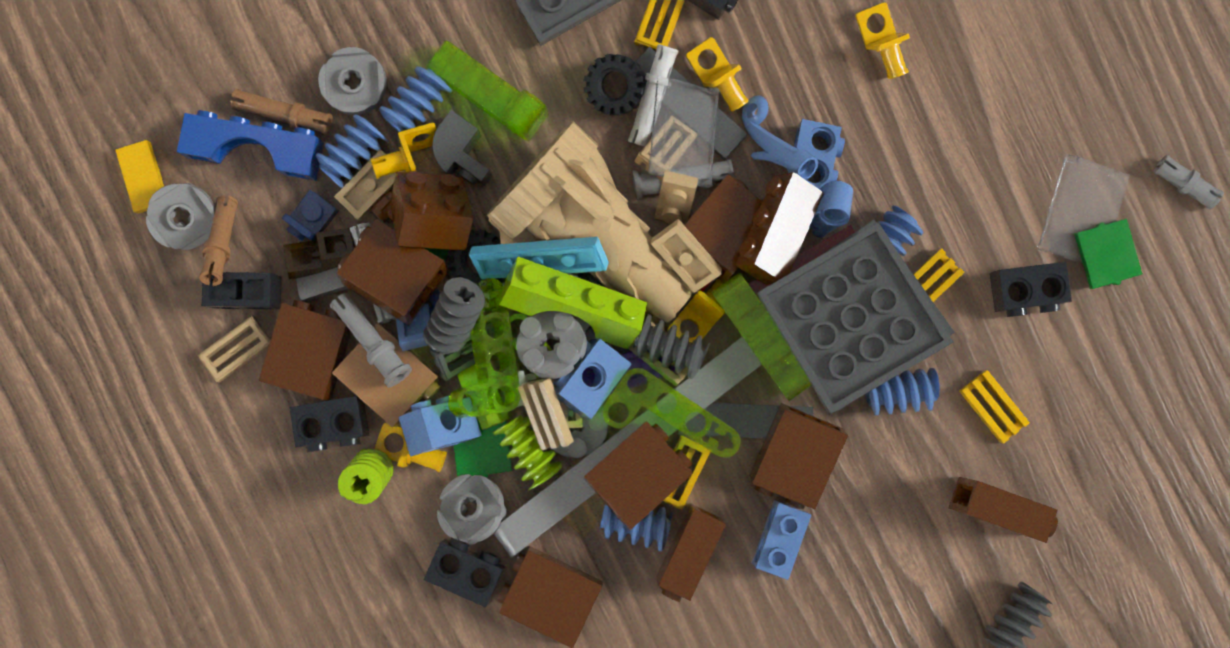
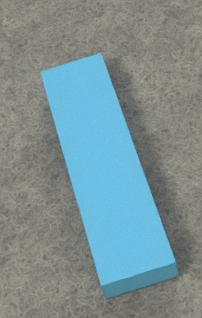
(564, 255)

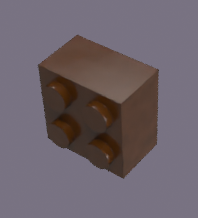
(431, 211)

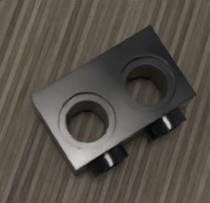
(1029, 282)
(243, 291)
(329, 416)
(462, 581)

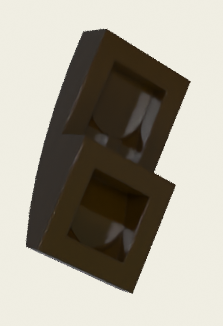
(318, 255)

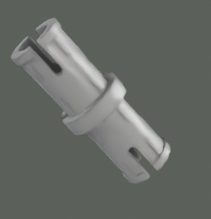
(1188, 182)

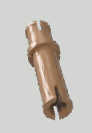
(294, 115)
(216, 250)

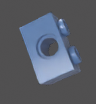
(608, 370)
(435, 427)

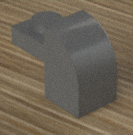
(451, 148)

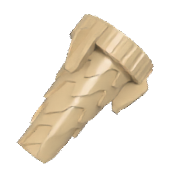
(574, 196)

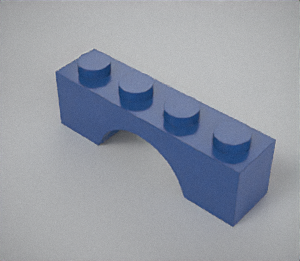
(211, 139)

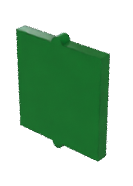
(1108, 254)
(483, 454)

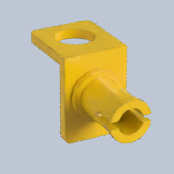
(885, 41)
(720, 75)
(402, 159)
(701, 310)
(432, 459)

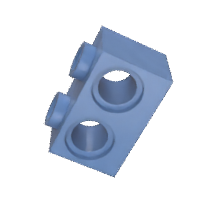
(826, 158)
(781, 539)

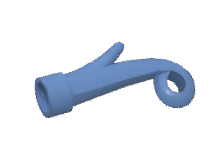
(775, 149)

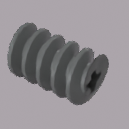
(454, 315)
(670, 347)
(1018, 618)

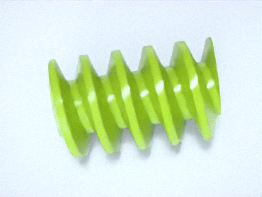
(528, 450)
(365, 476)

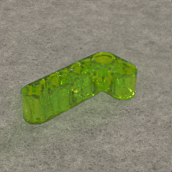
(514, 109)
(761, 335)
(483, 348)
(675, 418)

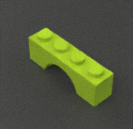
(538, 289)

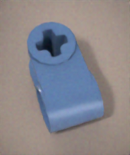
(833, 208)

